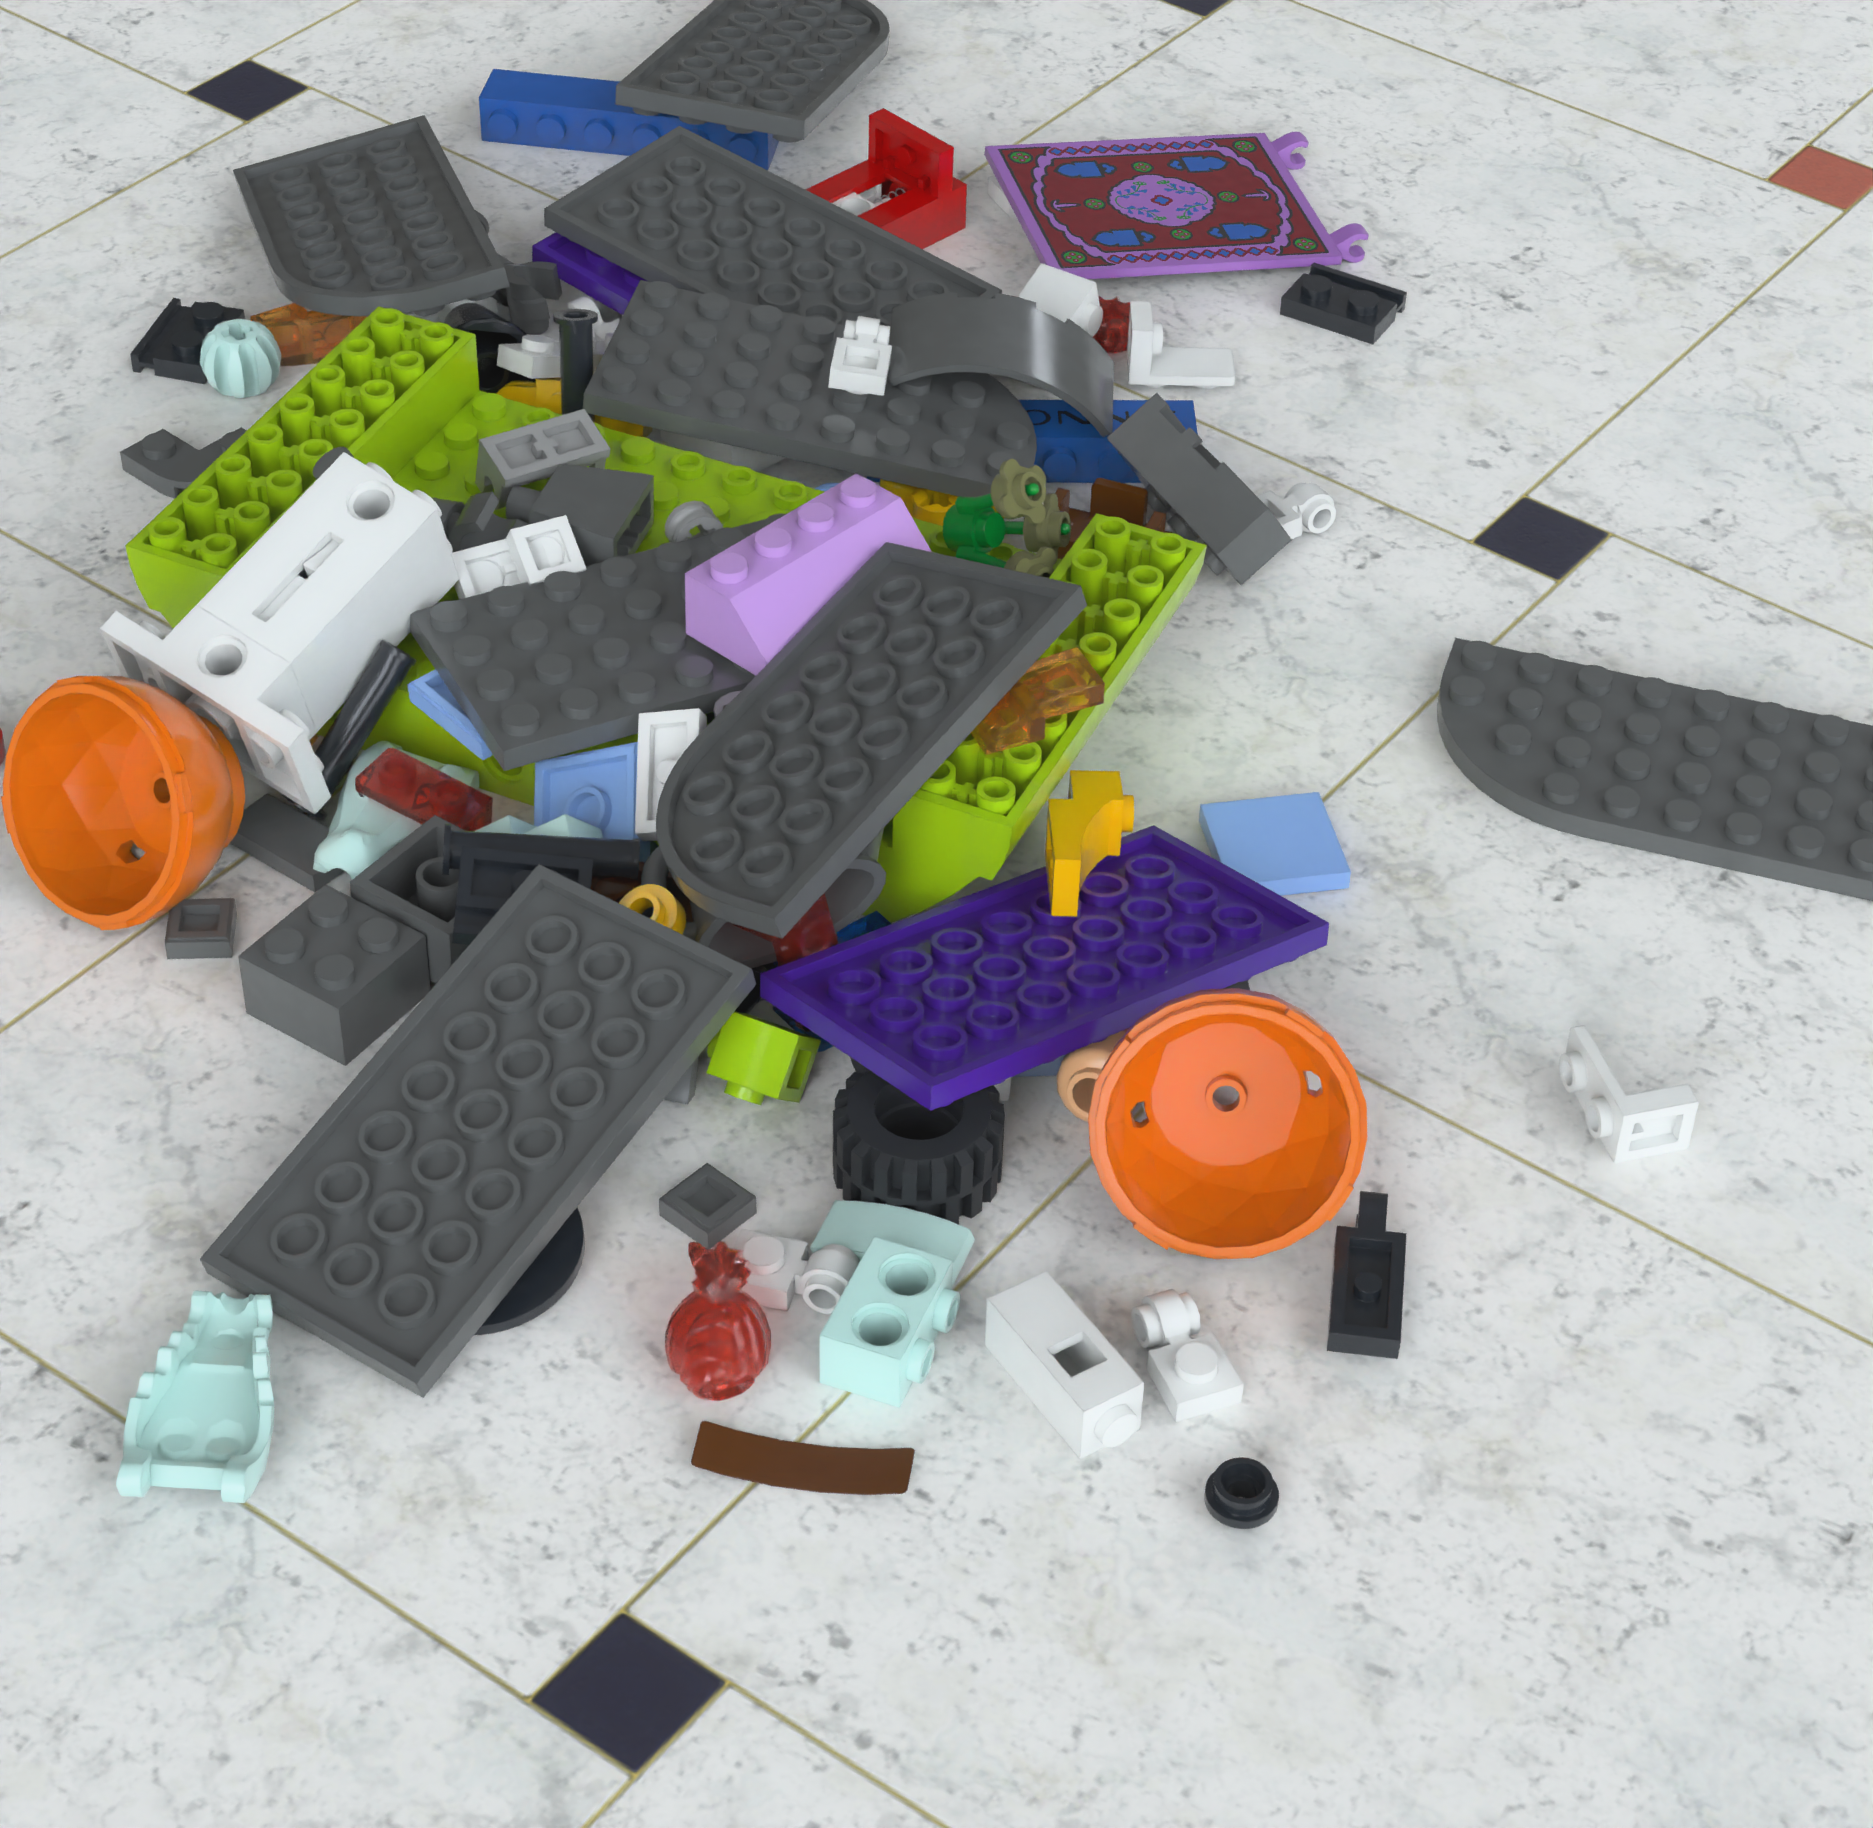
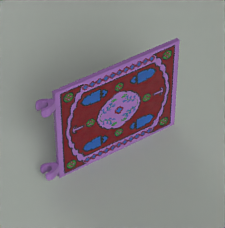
(1168, 205)

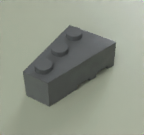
(1198, 492)

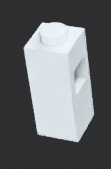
(1064, 1364)

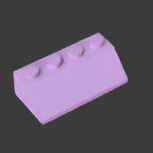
(781, 576)

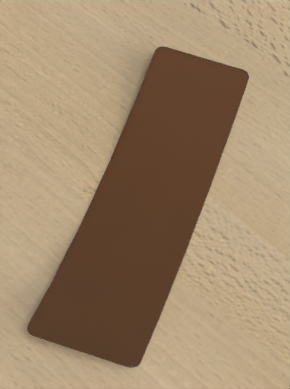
(802, 1464)

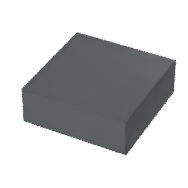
(201, 929)
(707, 1206)

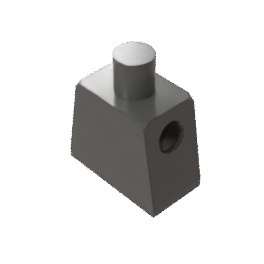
(603, 506)

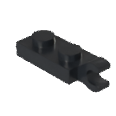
(1367, 1283)

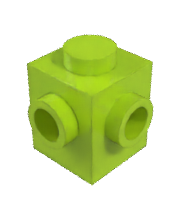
(761, 1059)

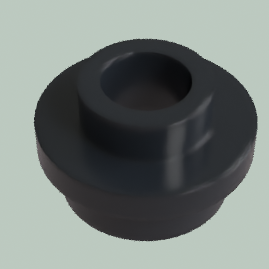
(1241, 1479)

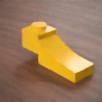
(1083, 833)

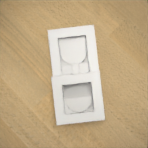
(522, 557)

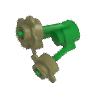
(1016, 492)

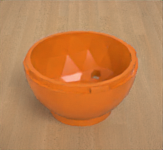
(115, 768)
(1235, 1173)

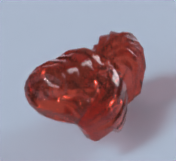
(718, 1332)

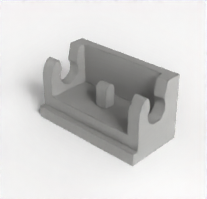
(537, 451)

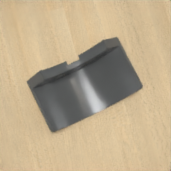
(1007, 340)

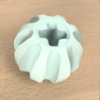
(240, 358)

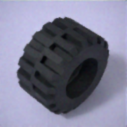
(917, 1157)

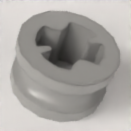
(687, 517)

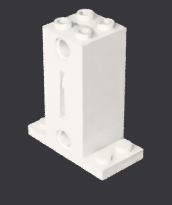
(298, 621)

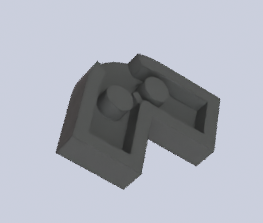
(171, 463)

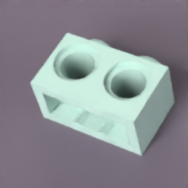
(888, 1322)

